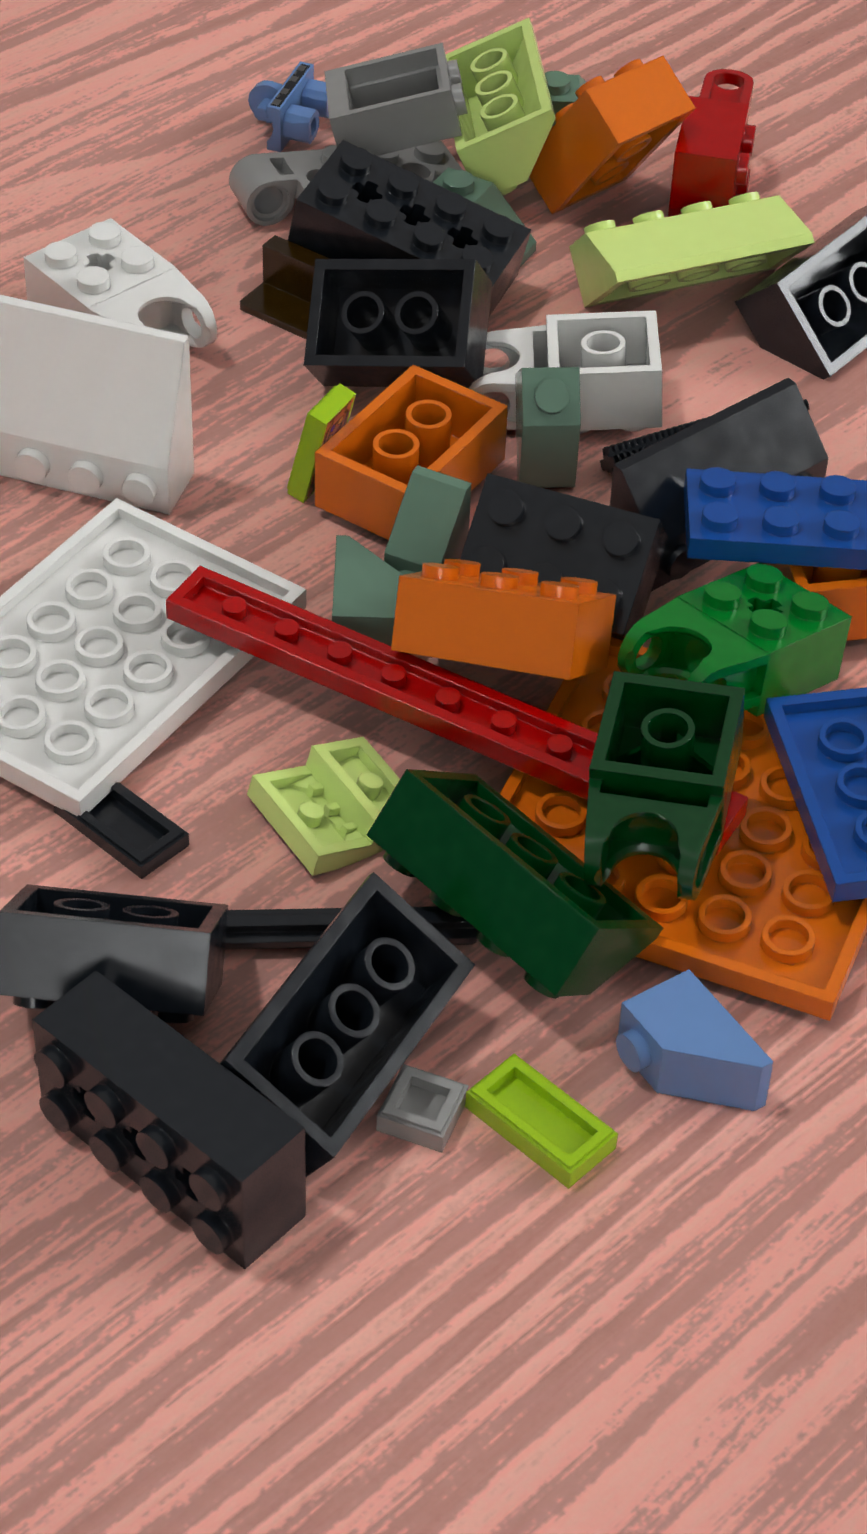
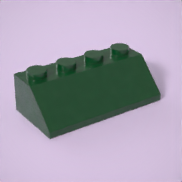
(509, 882)

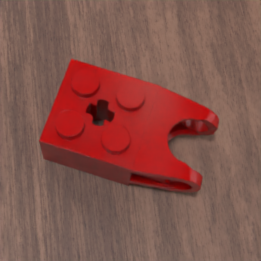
(714, 144)

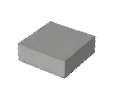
(422, 1108)

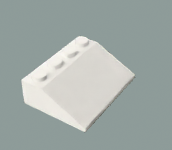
(94, 405)

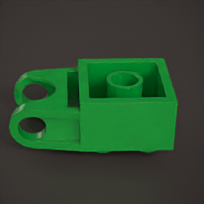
(743, 633)

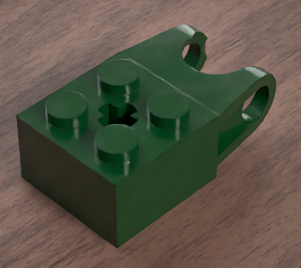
(662, 776)

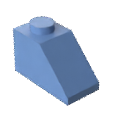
(692, 1046)

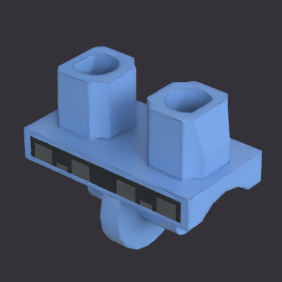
(291, 106)

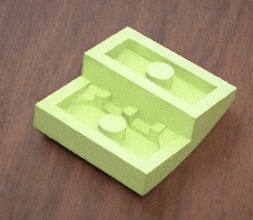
(327, 803)

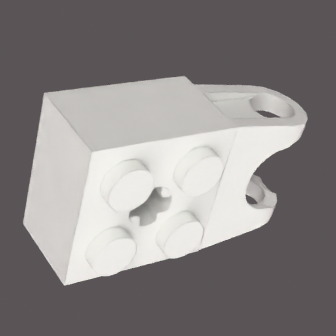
(118, 278)
(615, 358)

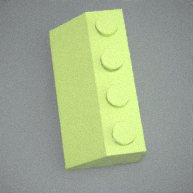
(505, 106)
(686, 248)

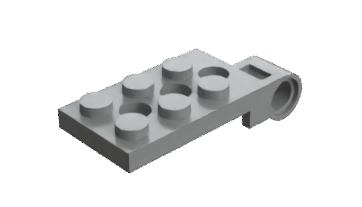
(272, 181)

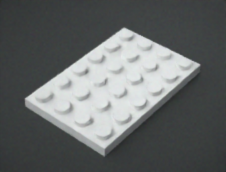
(94, 662)

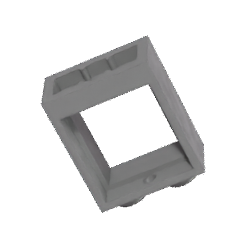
(396, 100)

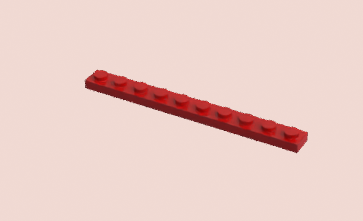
(395, 682)

